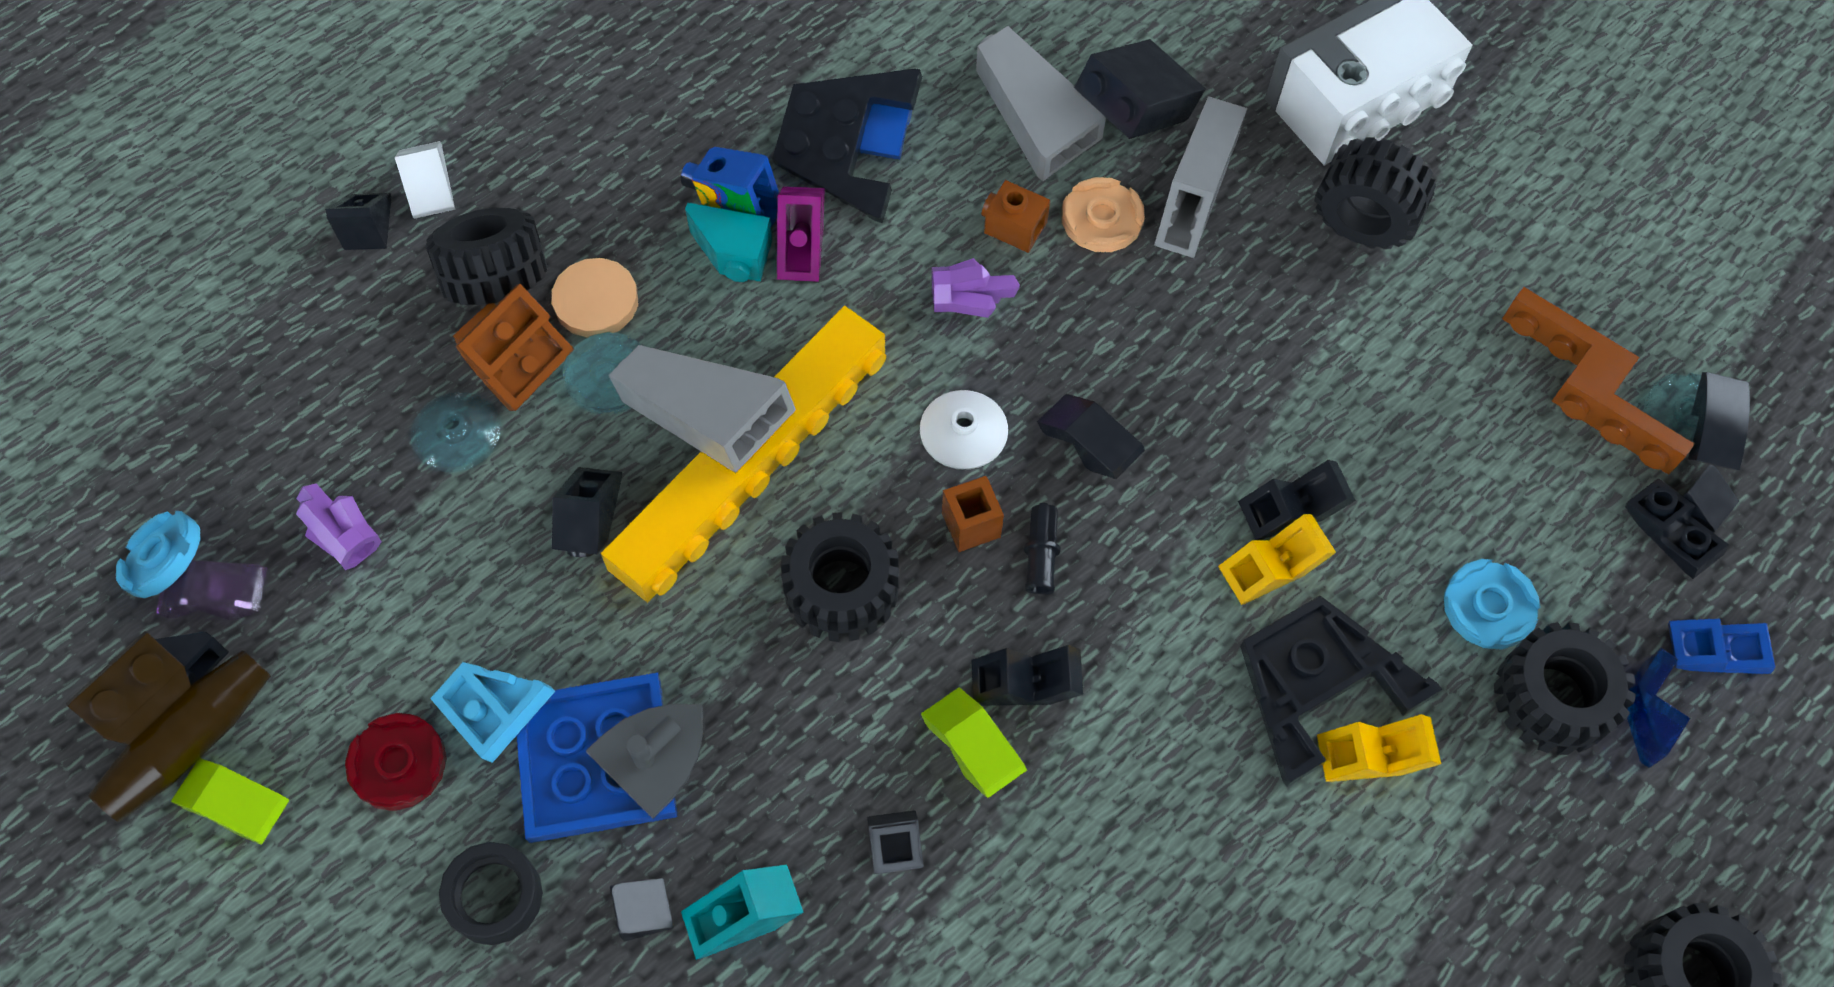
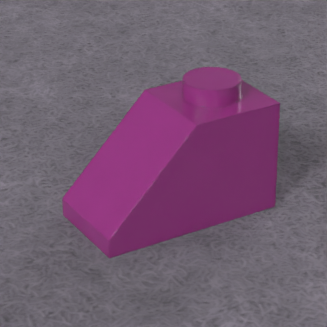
(800, 233)

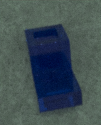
(1652, 720)

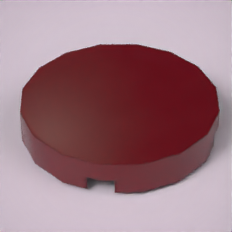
(407, 771)

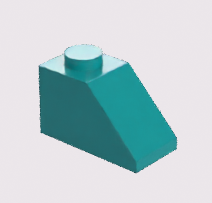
(731, 240)
(742, 909)

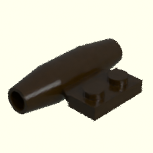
(163, 719)

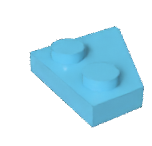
(489, 706)

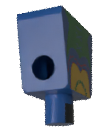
(734, 182)

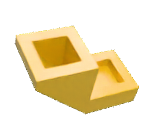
(1278, 561)
(1377, 752)

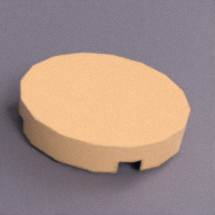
(1103, 226)
(594, 297)

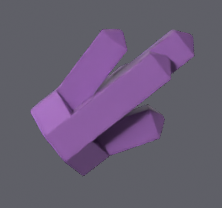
(970, 289)
(336, 526)

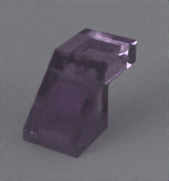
(214, 588)

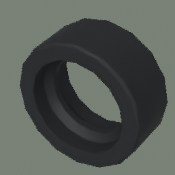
(459, 872)

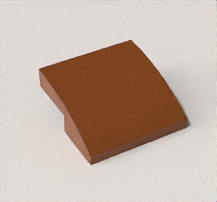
(514, 348)

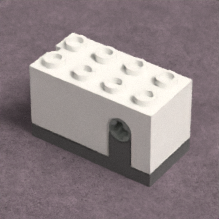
(1366, 73)

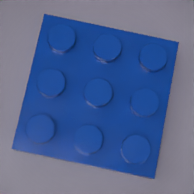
(559, 781)

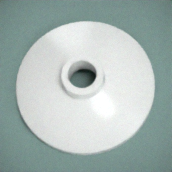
(959, 445)

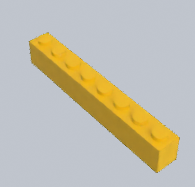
(709, 494)

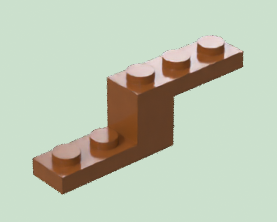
(1592, 384)

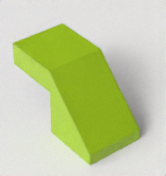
(975, 742)
(230, 800)

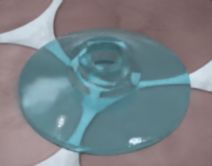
(458, 447)

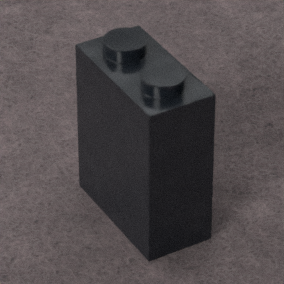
(1139, 88)

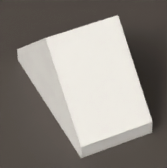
(425, 179)

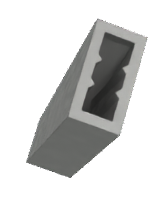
(1037, 103)
(1200, 177)
(704, 403)

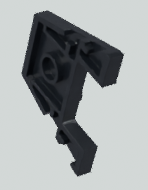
(826, 130)
(1309, 662)

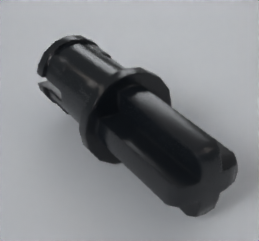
(1042, 549)

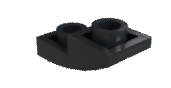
(1722, 422)
(1669, 523)

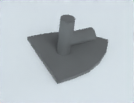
(652, 753)

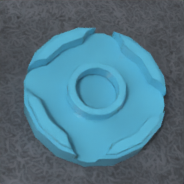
(158, 554)
(1481, 615)

